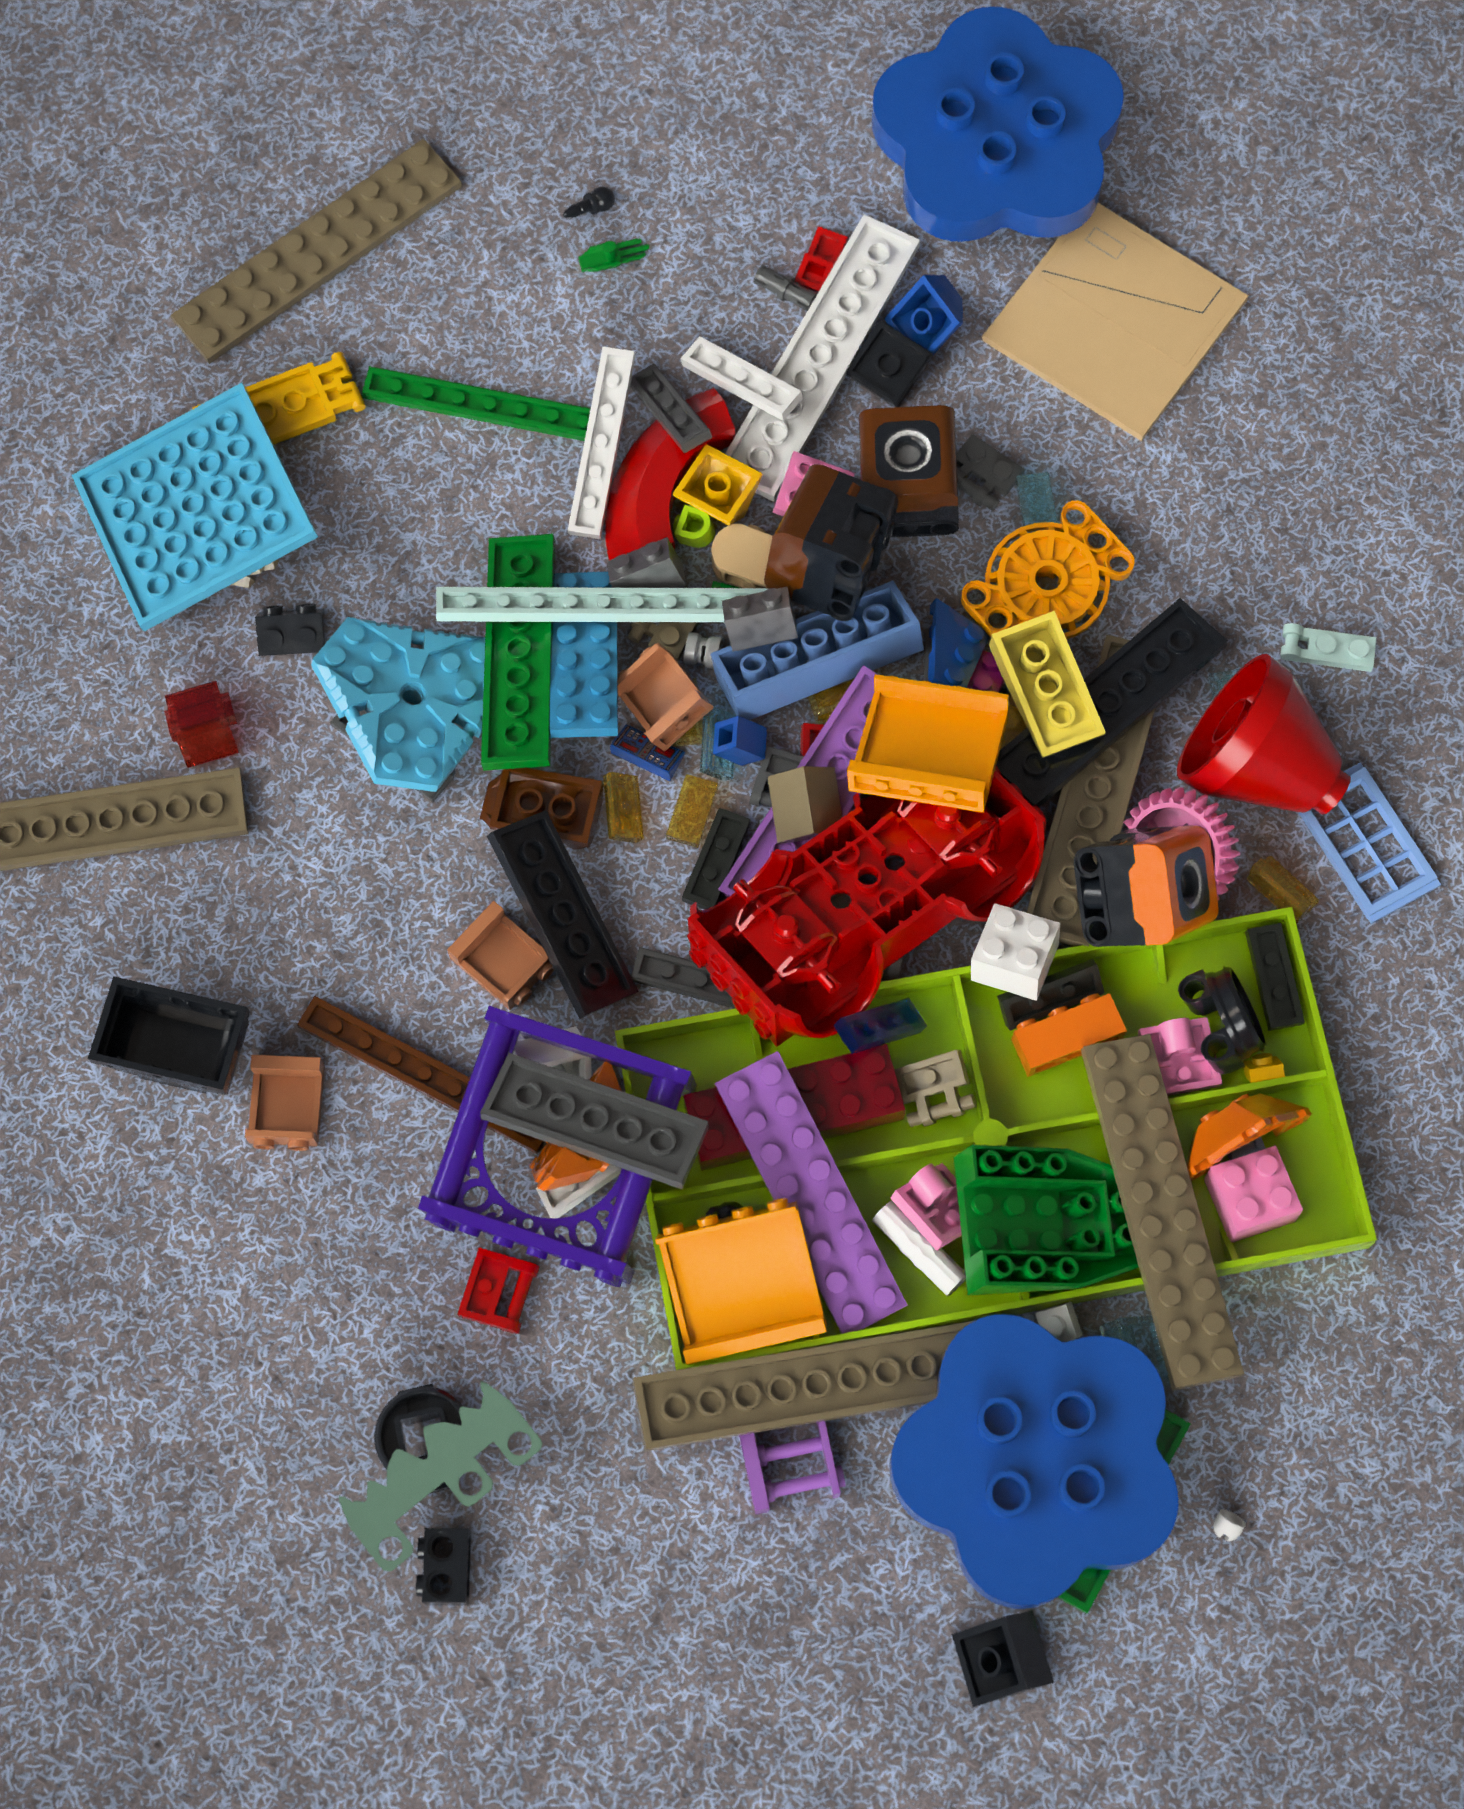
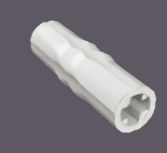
(933, 1263)

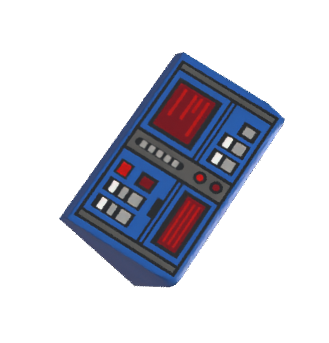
(637, 749)

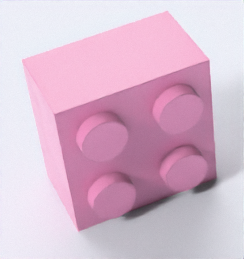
(1253, 1194)

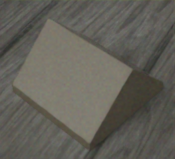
(804, 802)

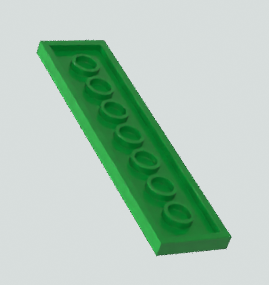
(518, 661)

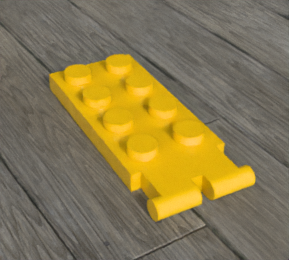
(305, 398)

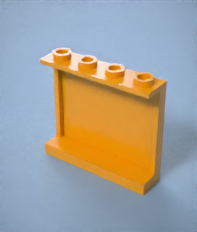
(929, 743)
(741, 1281)

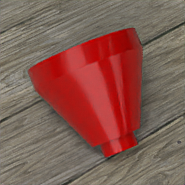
(1264, 745)

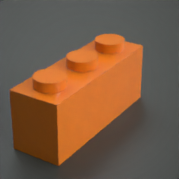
(1066, 1032)

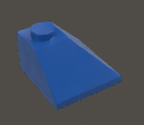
(928, 312)

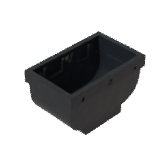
(170, 1036)

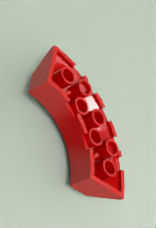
(649, 474)

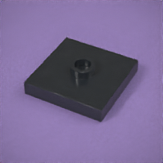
(888, 364)

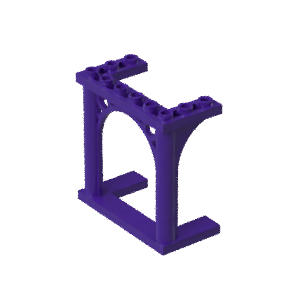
(446, 1199)

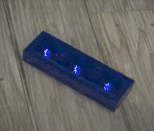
(880, 1025)

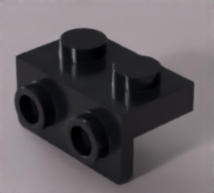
(290, 630)

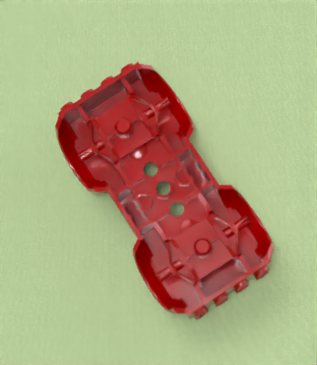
(807, 964)

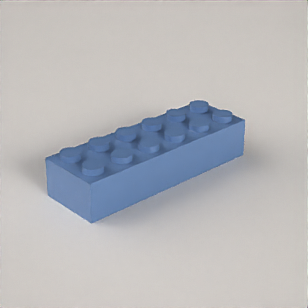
(821, 656)

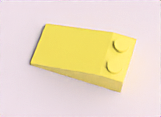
(1046, 684)

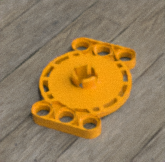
(1050, 552)

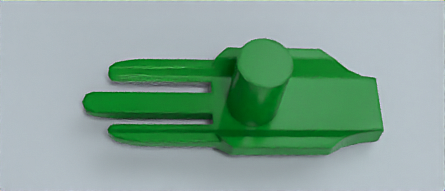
(608, 255)

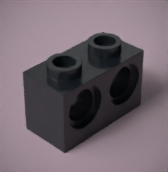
(454, 1566)

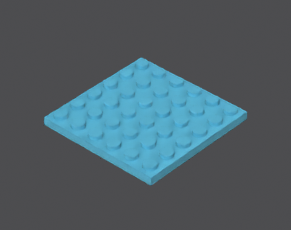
(193, 507)

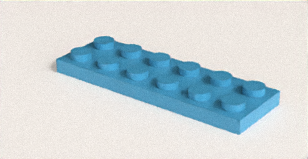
(584, 670)

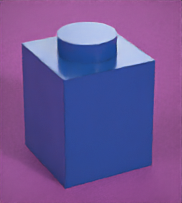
(740, 740)

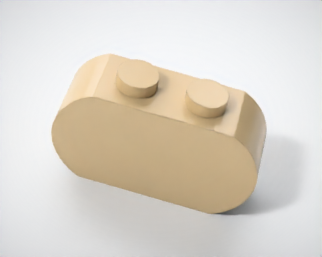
(741, 555)

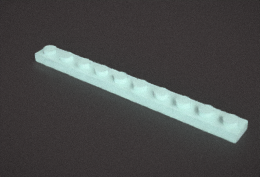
(584, 604)

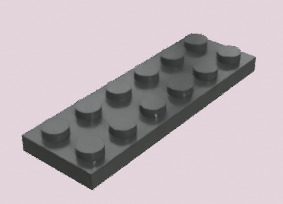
(595, 1120)

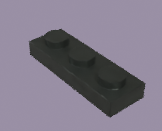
(716, 859)
(1274, 977)
(1059, 990)

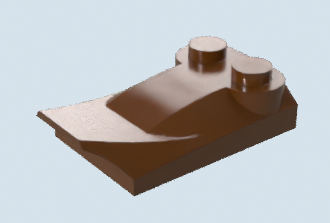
(569, 800)

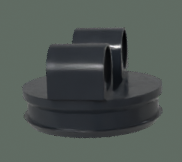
(1242, 1028)
(412, 1407)

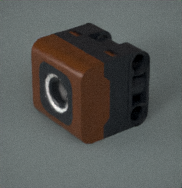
(916, 460)
(831, 541)

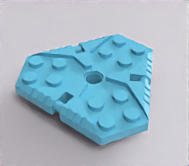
(379, 672)

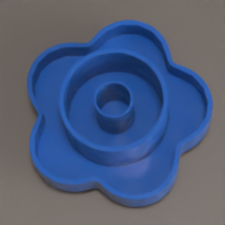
(998, 128)
(1038, 1459)

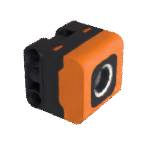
(1146, 886)

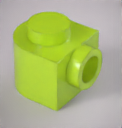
(693, 527)

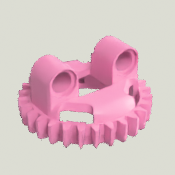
(1183, 809)

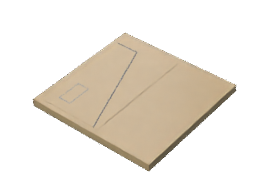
(1115, 320)

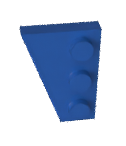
(955, 646)

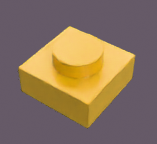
(1263, 1068)

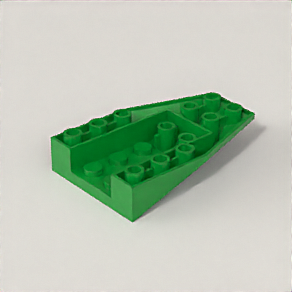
(1039, 1220)

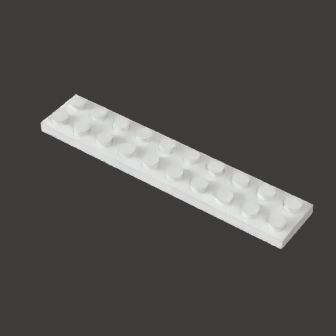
(825, 347)

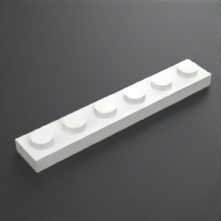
(601, 443)

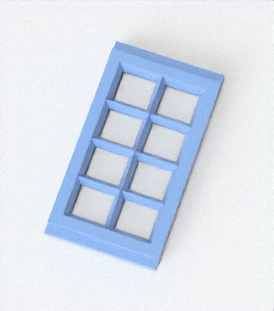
(1399, 896)

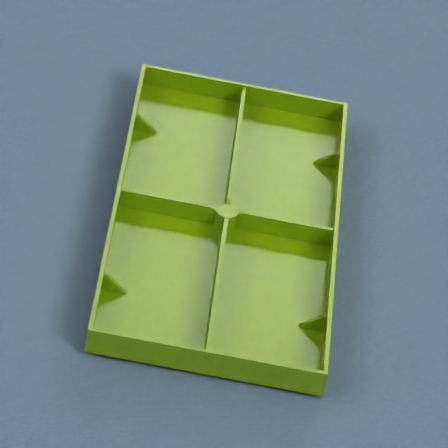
(1030, 1111)

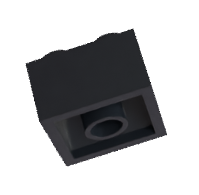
(1002, 1658)

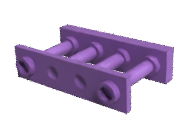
(765, 1492)

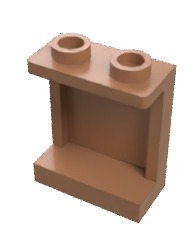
(662, 696)
(501, 957)
(285, 1101)

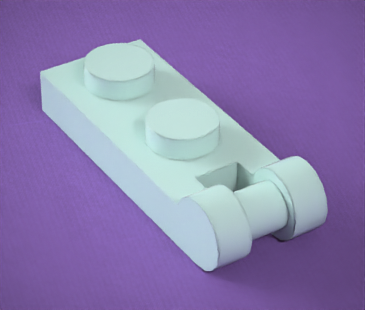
(1328, 648)

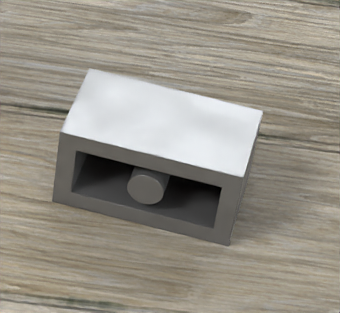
(648, 567)
(759, 619)

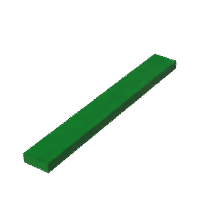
(476, 403)

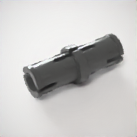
(784, 287)

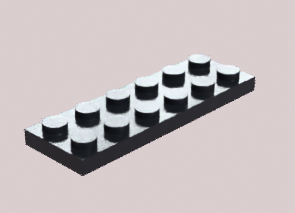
(562, 914)

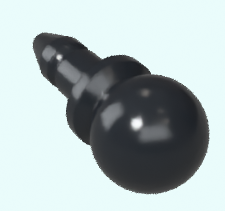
(598, 200)

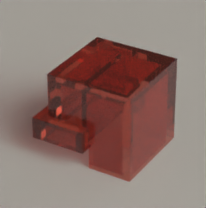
(202, 723)

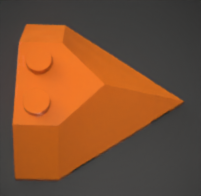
(1239, 1125)
(559, 1165)

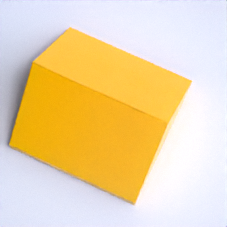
(719, 485)

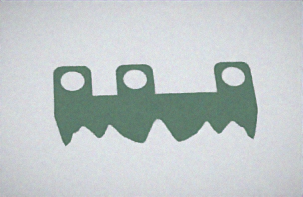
(450, 1455)

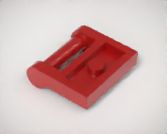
(487, 1286)

